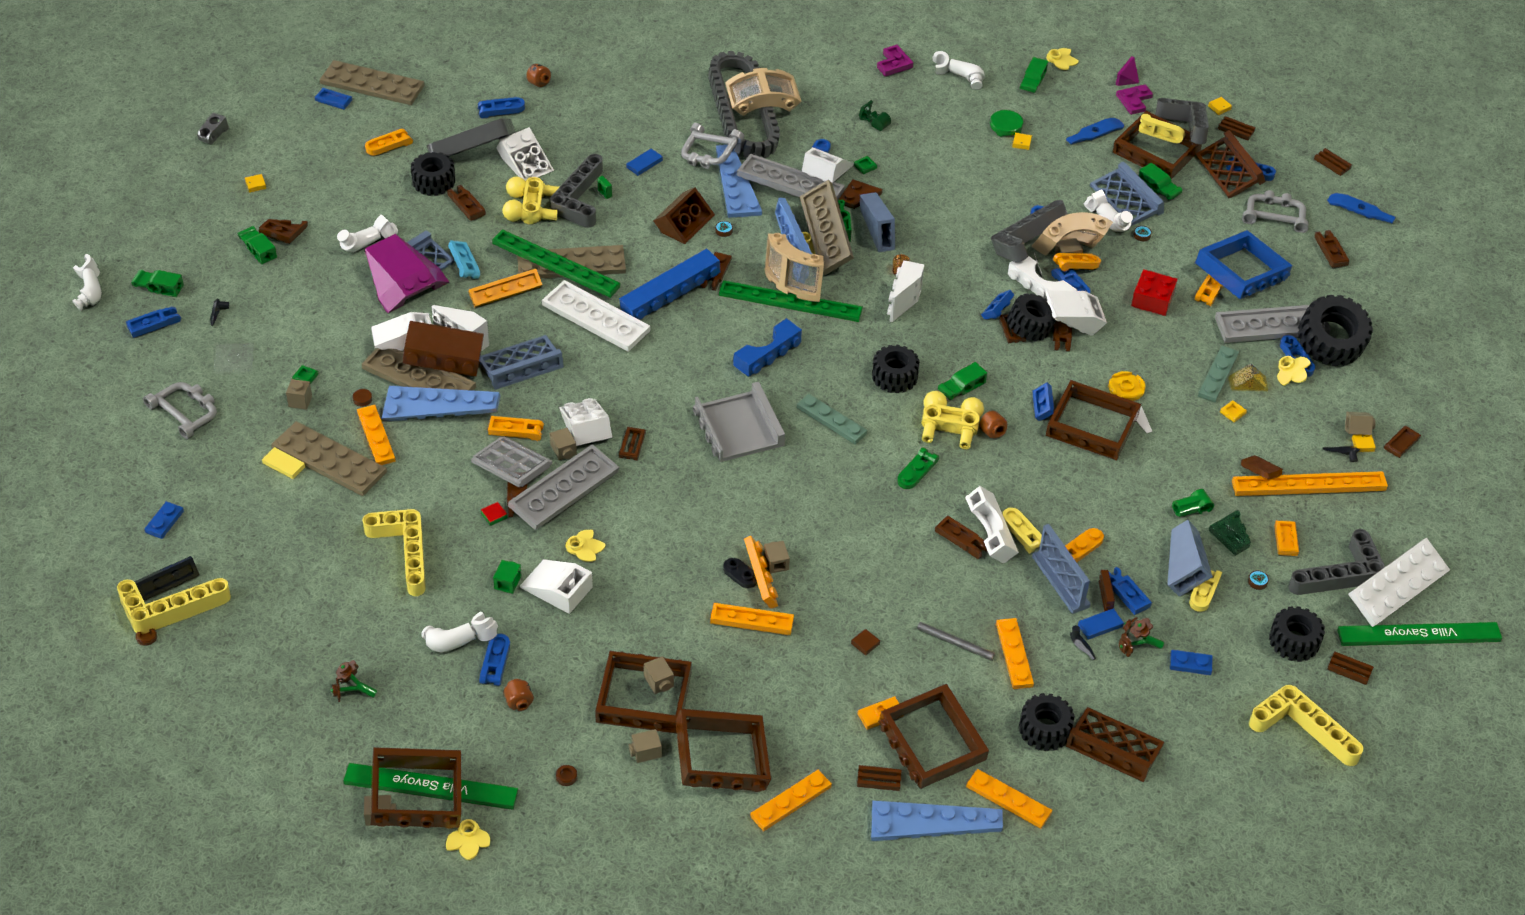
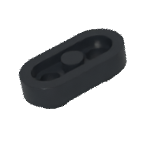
(738, 572)

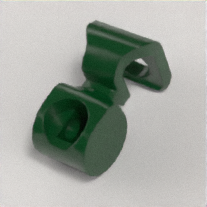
(878, 121)

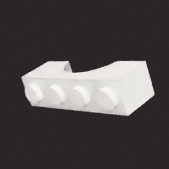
(1025, 274)
(999, 541)

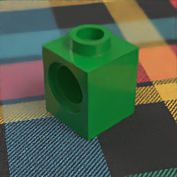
(507, 576)

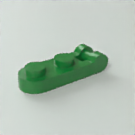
(917, 469)

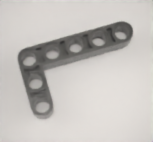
(1188, 111)
(473, 137)
(567, 195)
(1011, 240)
(1340, 575)

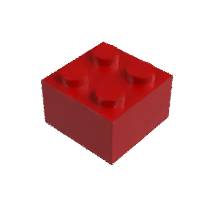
(1154, 292)

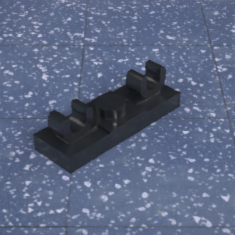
(167, 578)

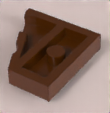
(854, 190)
(282, 229)

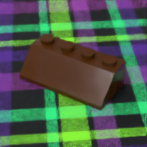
(443, 348)

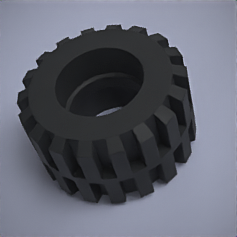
(433, 173)
(1031, 317)
(885, 371)
(1294, 645)
(1041, 734)

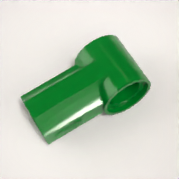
(1197, 502)

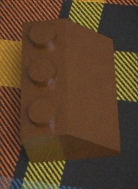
(684, 216)

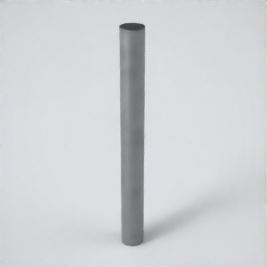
(955, 640)

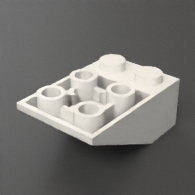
(524, 154)
(824, 165)
(906, 288)
(1077, 310)
(460, 320)
(393, 332)
(586, 421)
(559, 583)

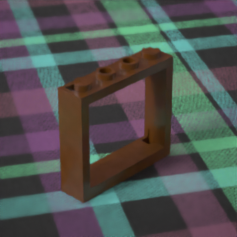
(1142, 158)
(1085, 439)
(944, 695)
(638, 718)
(724, 723)
(416, 759)

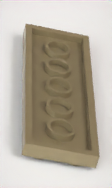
(372, 82)
(826, 226)
(598, 258)
(389, 366)
(330, 458)

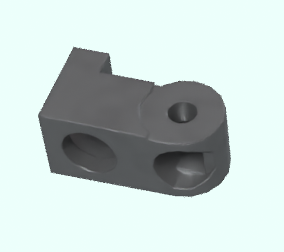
(212, 128)

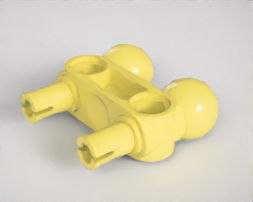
(530, 211)
(951, 419)

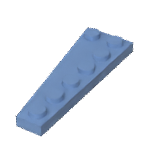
(738, 193)
(789, 226)
(423, 402)
(914, 820)

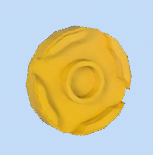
(1127, 385)

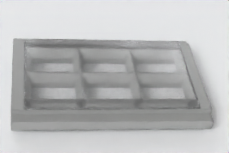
(511, 461)

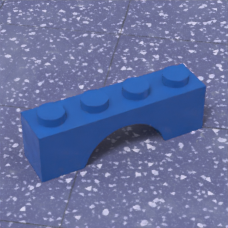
(752, 359)

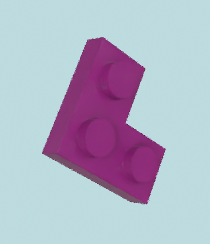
(895, 62)
(1133, 97)

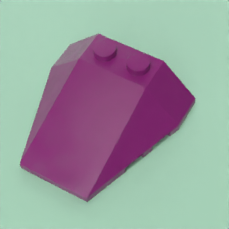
(400, 272)

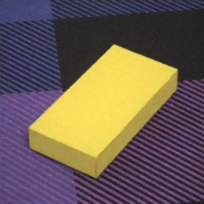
(283, 463)

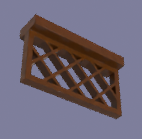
(1244, 160)
(1110, 753)

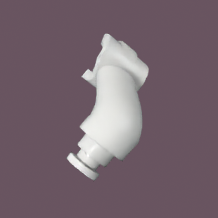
(972, 72)
(1098, 202)
(356, 241)
(91, 291)
(448, 640)

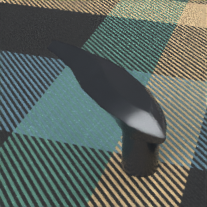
(216, 309)
(1347, 450)
(1080, 642)

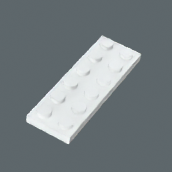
(596, 315)
(1399, 582)

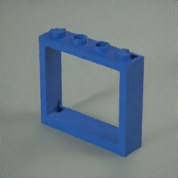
(1208, 261)

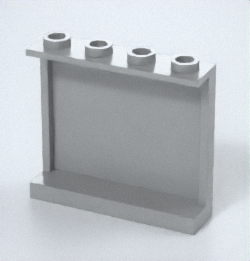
(740, 424)

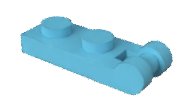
(464, 259)

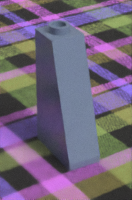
(879, 221)
(1187, 559)

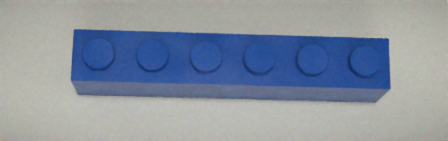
(670, 284)

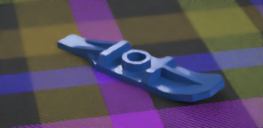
(1102, 127)
(1354, 204)

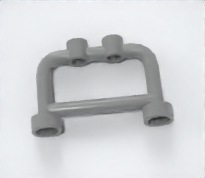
(706, 161)
(1250, 215)
(187, 427)

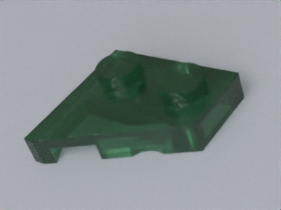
(1231, 533)

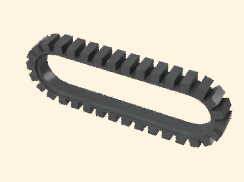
(725, 111)

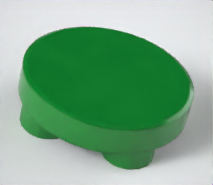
(1006, 123)

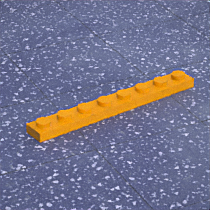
(1310, 483)

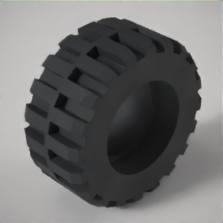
(1342, 312)

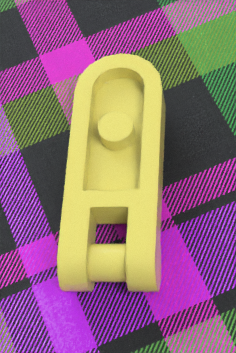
(1161, 129)
(1022, 529)
(1203, 593)

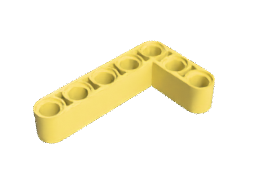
(397, 524)
(173, 607)
(1310, 717)

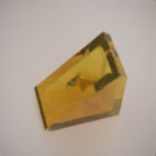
(1248, 379)

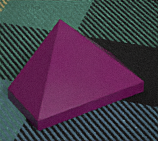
(1128, 73)

